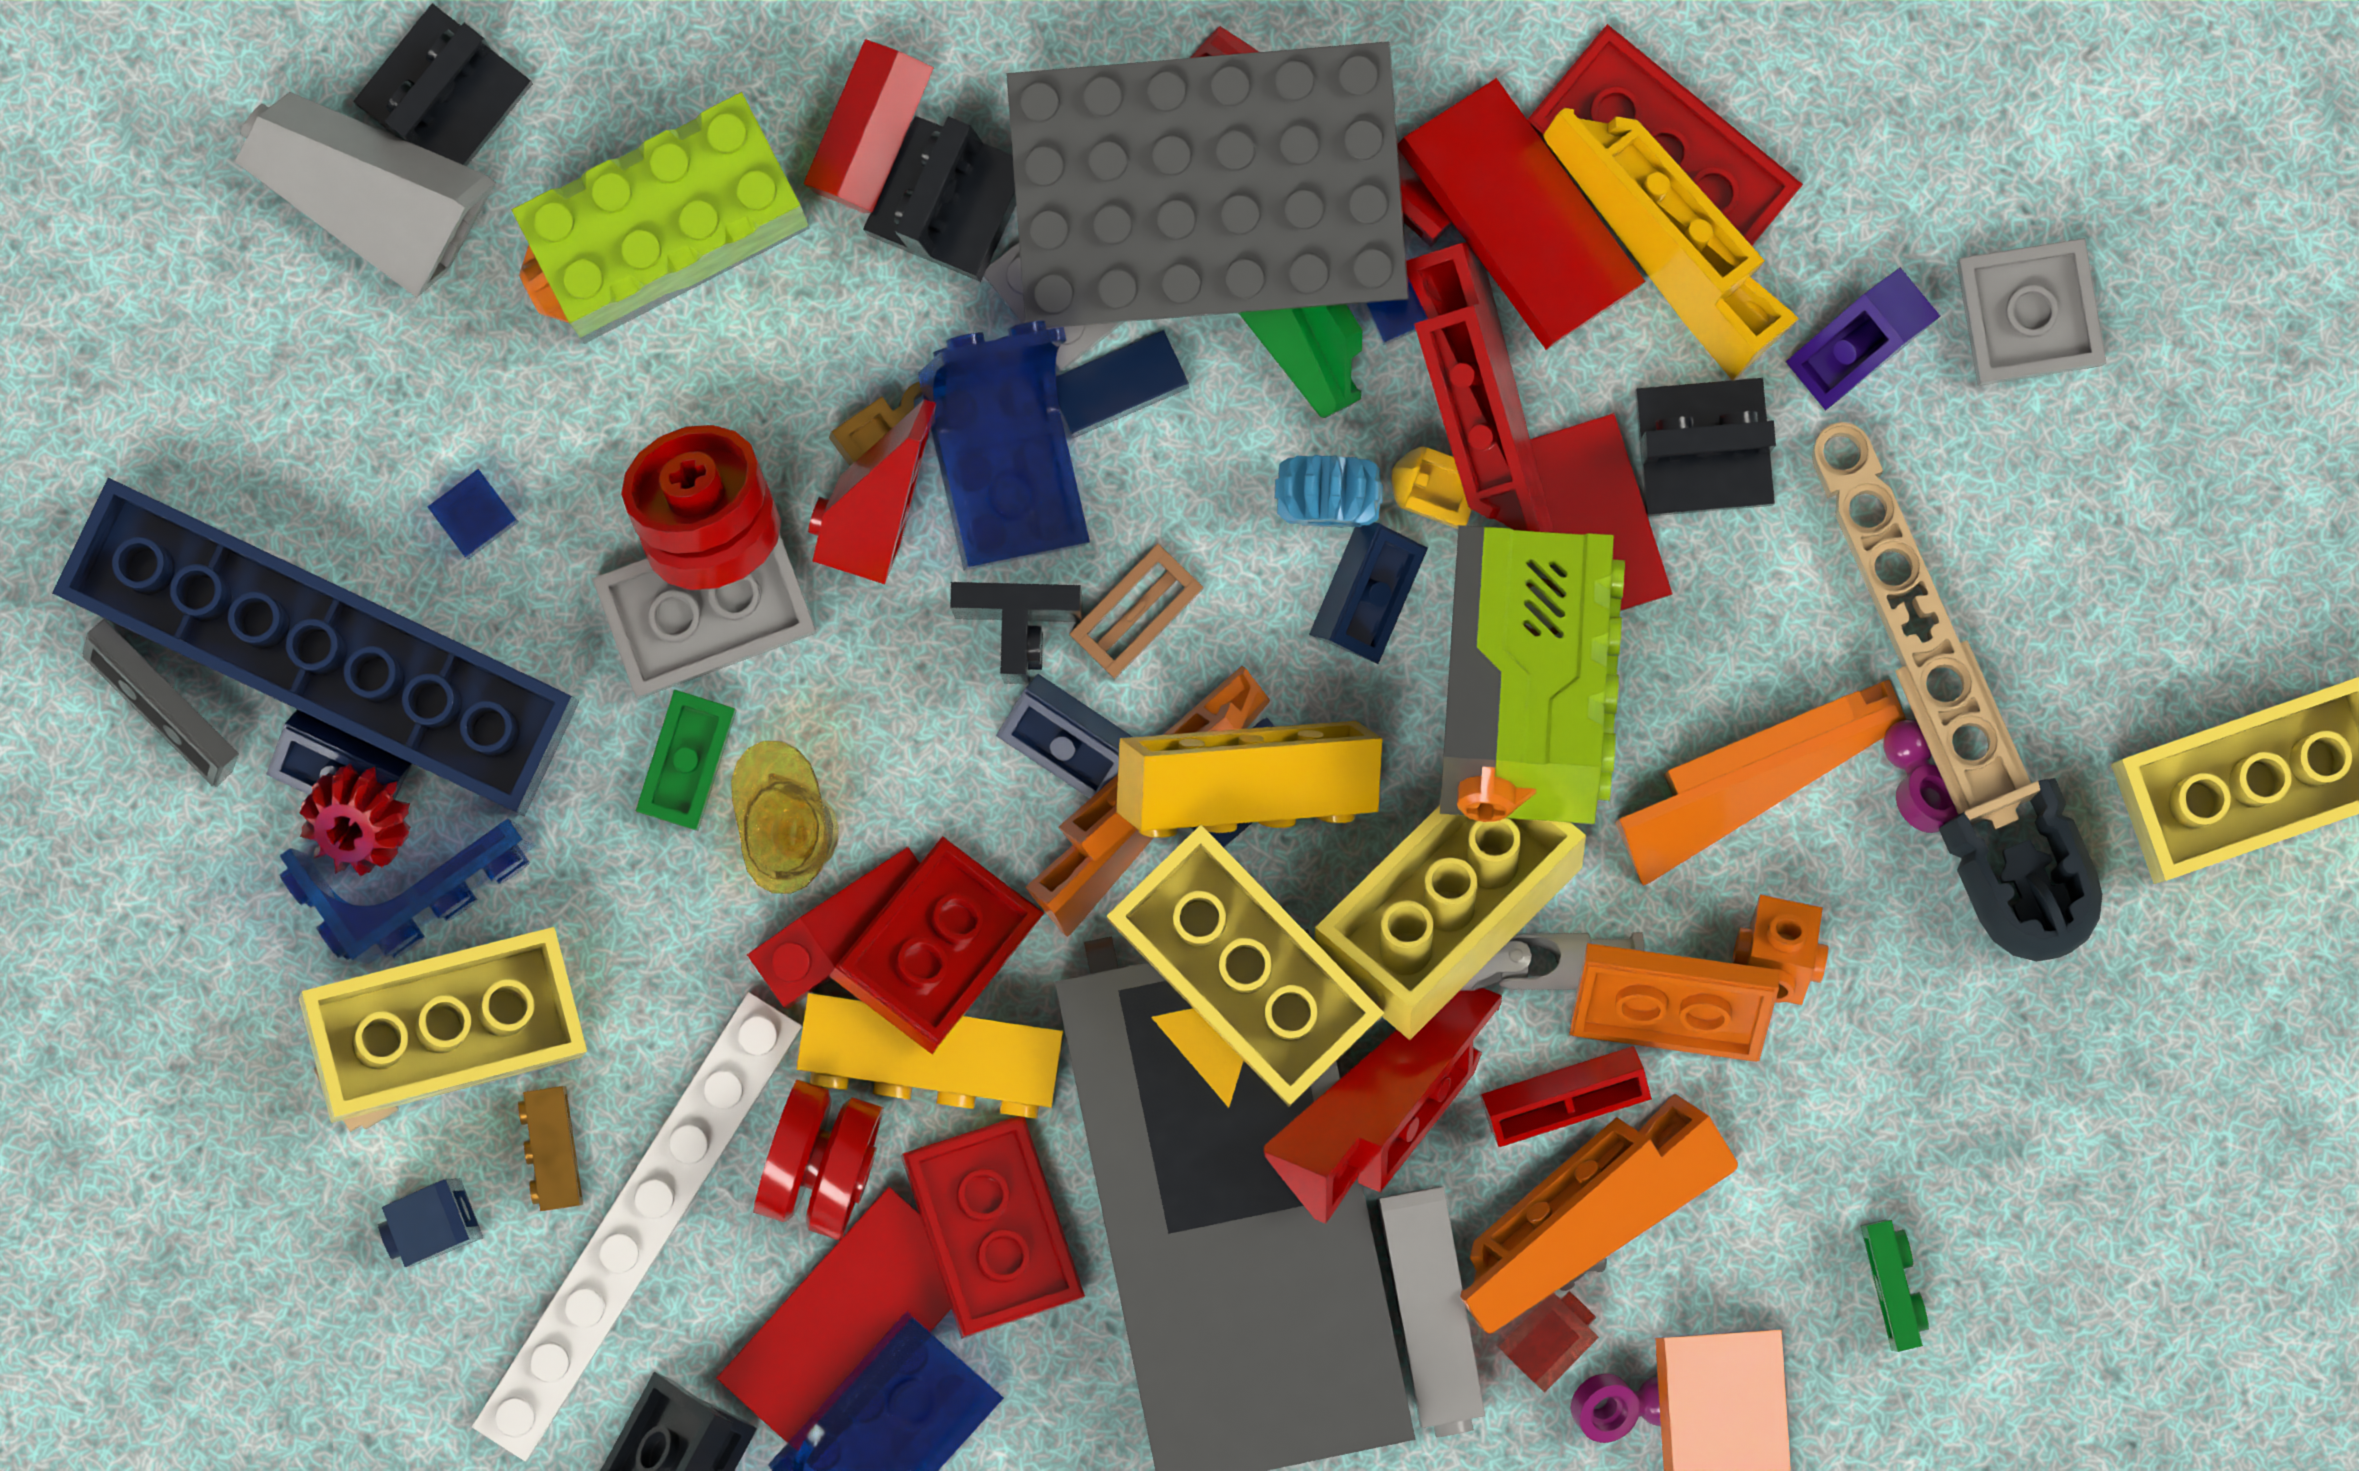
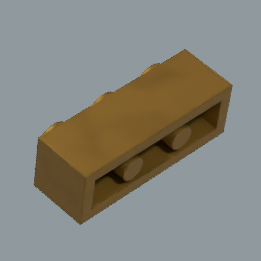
(551, 1148)

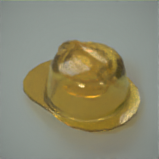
(781, 817)

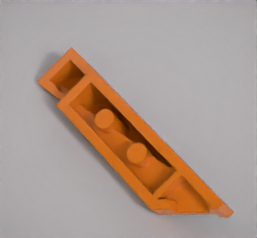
(1751, 776)
(1108, 843)
(1593, 1207)

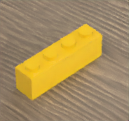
(1248, 777)
(975, 1060)

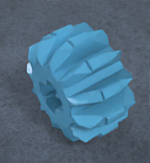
(1328, 491)

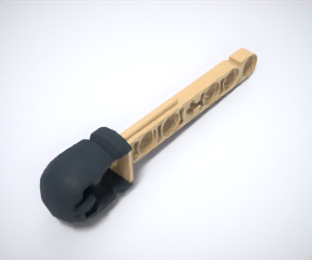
(1984, 788)

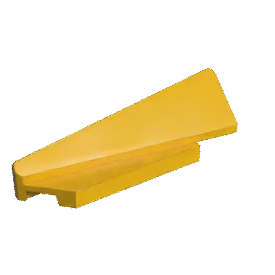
(1674, 236)

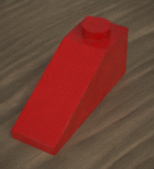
(872, 500)
(811, 947)

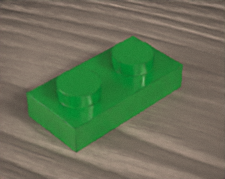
(686, 760)
(1901, 1311)

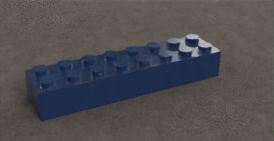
(316, 646)

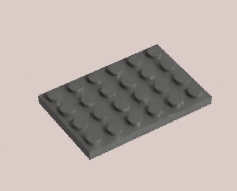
(1208, 185)

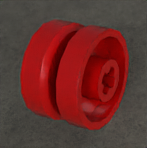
(701, 507)
(827, 1162)

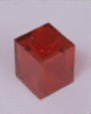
(1549, 1338)

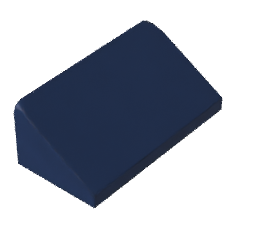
(1119, 384)
(1368, 591)
(1064, 736)
(316, 748)

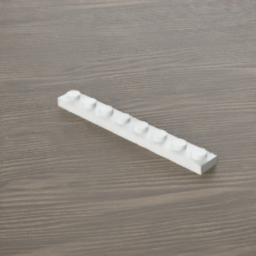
(637, 1227)

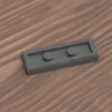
(159, 703)

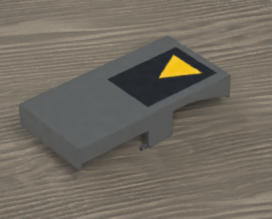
(1241, 1311)

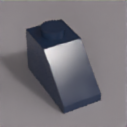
(429, 1223)

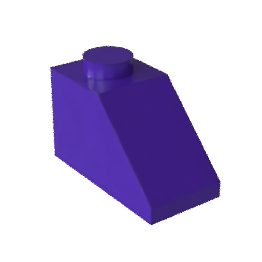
(1862, 338)

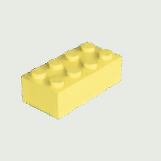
(2245, 782)
(1445, 908)
(1245, 965)
(442, 1024)

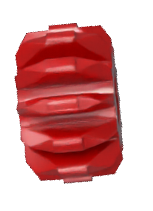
(355, 820)

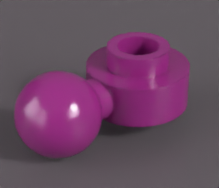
(1922, 794)
(1619, 1412)

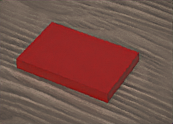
(1595, 492)
(936, 945)
(992, 1226)

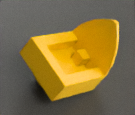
(1430, 486)

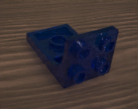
(1004, 445)
(395, 925)
(896, 1410)

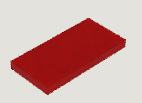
(1623, 82)
(1520, 213)
(839, 1316)

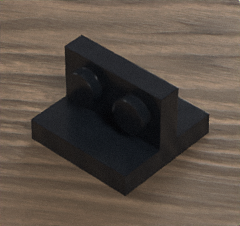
(443, 88)
(946, 197)
(1705, 447)
(1017, 607)
(678, 1433)

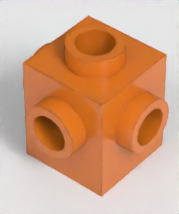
(1785, 939)

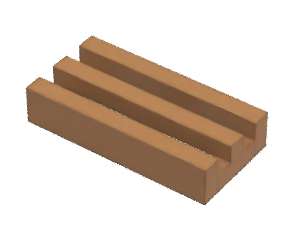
(1099, 649)

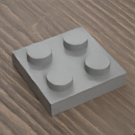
(2031, 312)

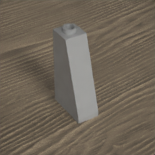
(366, 187)
(1431, 1310)

